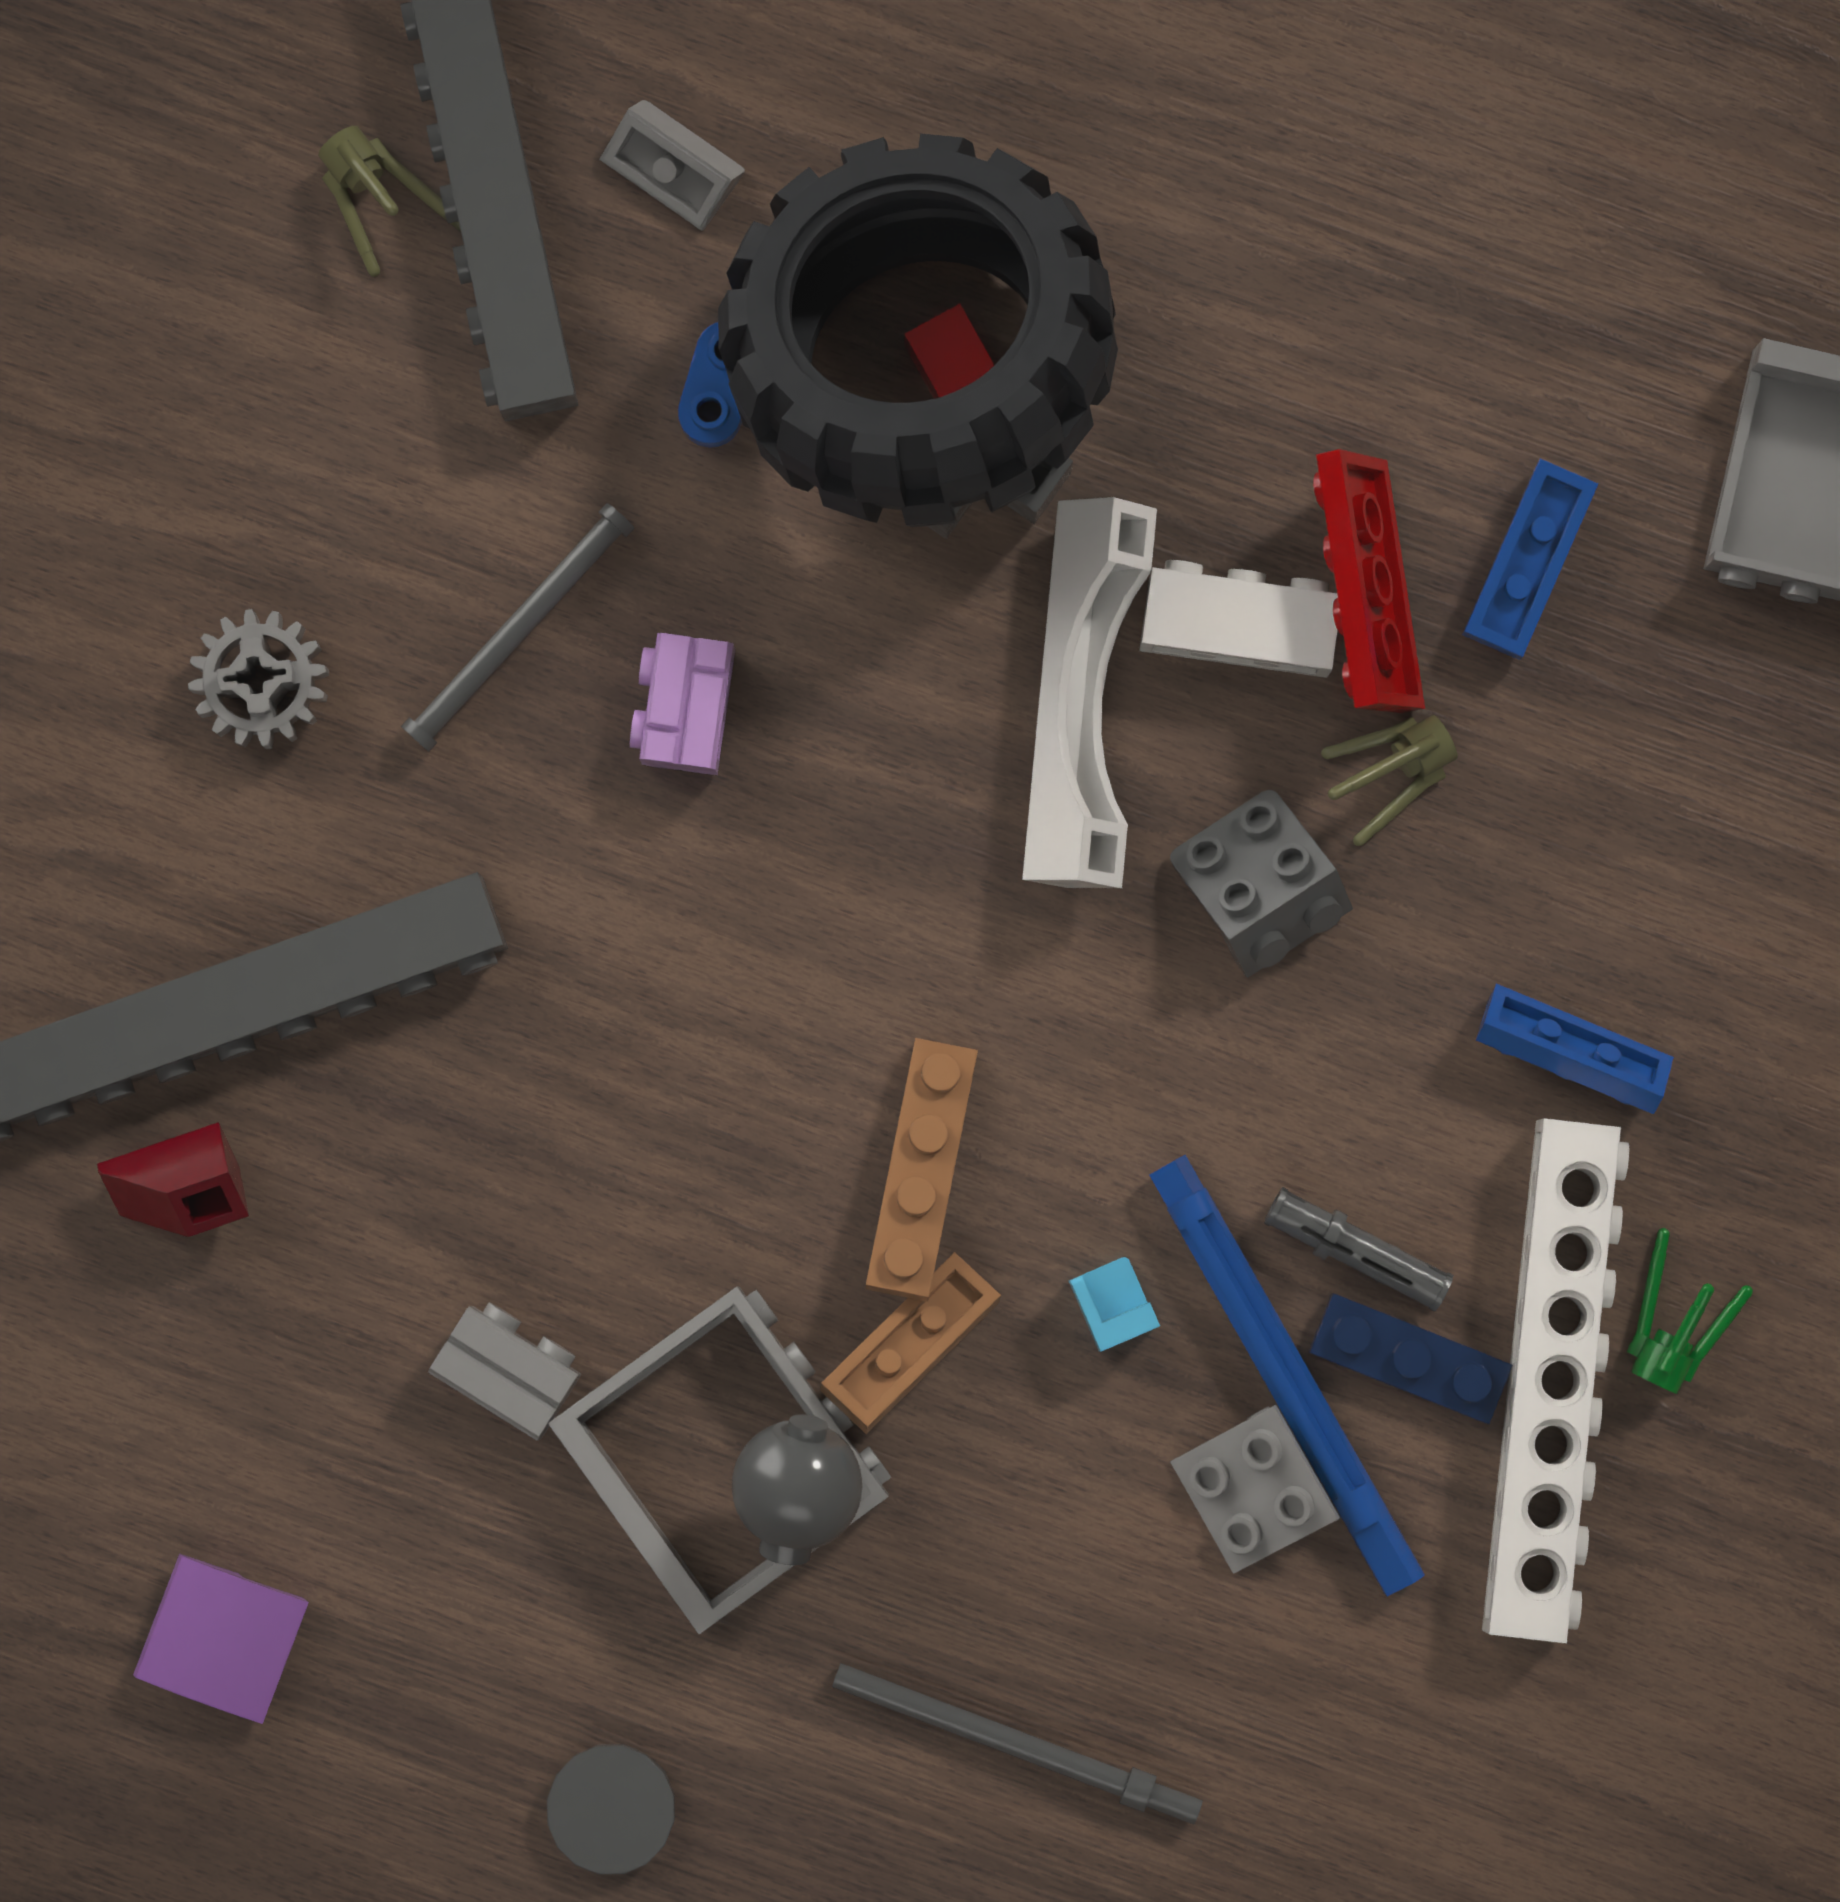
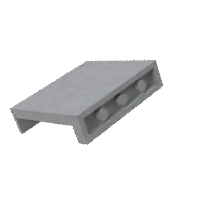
(1783, 478)

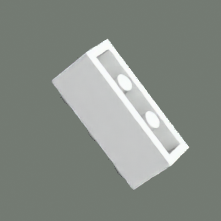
(1240, 619)

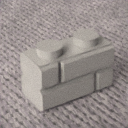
(505, 1370)

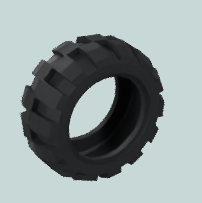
(892, 213)

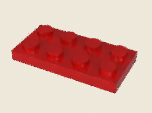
(1369, 582)

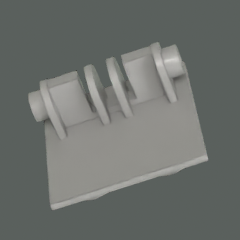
(1254, 1489)

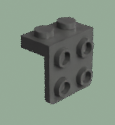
(1262, 881)

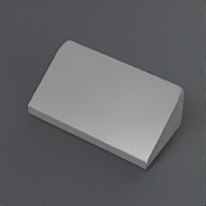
(671, 163)

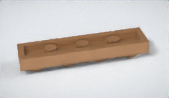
(921, 1170)

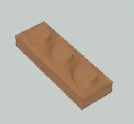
(910, 1344)

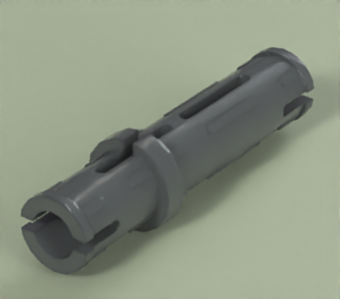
(1336, 1237)

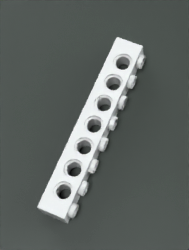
(1509, 1605)

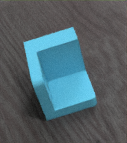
(1113, 1304)

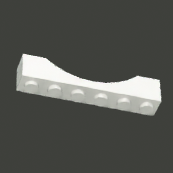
(1097, 569)

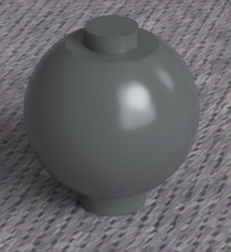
(796, 1488)

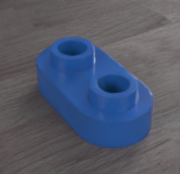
(708, 383)

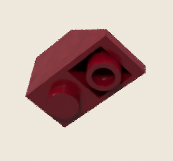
(179, 1183)

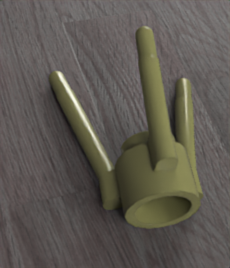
(356, 164)
(1420, 750)

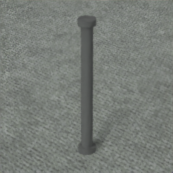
(518, 626)

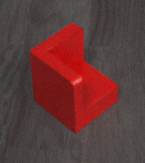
(947, 352)

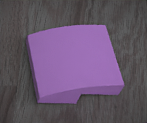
(220, 1638)

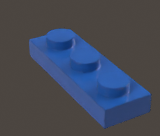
(1530, 559)
(1575, 1049)

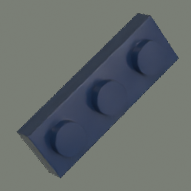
(1410, 1358)

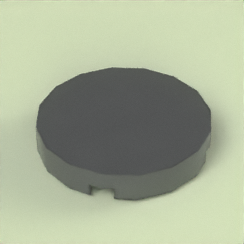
(611, 1809)

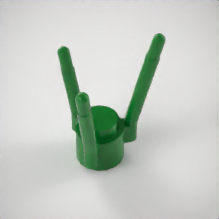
(1667, 1357)

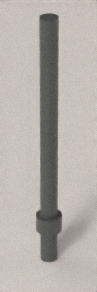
(1135, 1788)

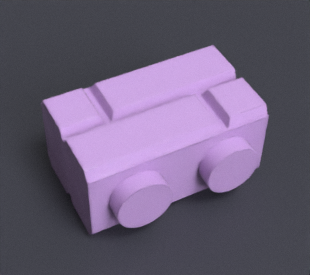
(684, 704)

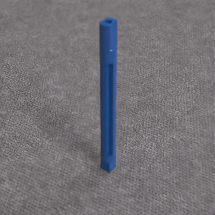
(1287, 1377)

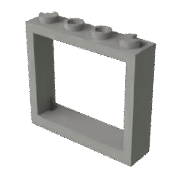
(627, 1507)

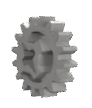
(255, 651)

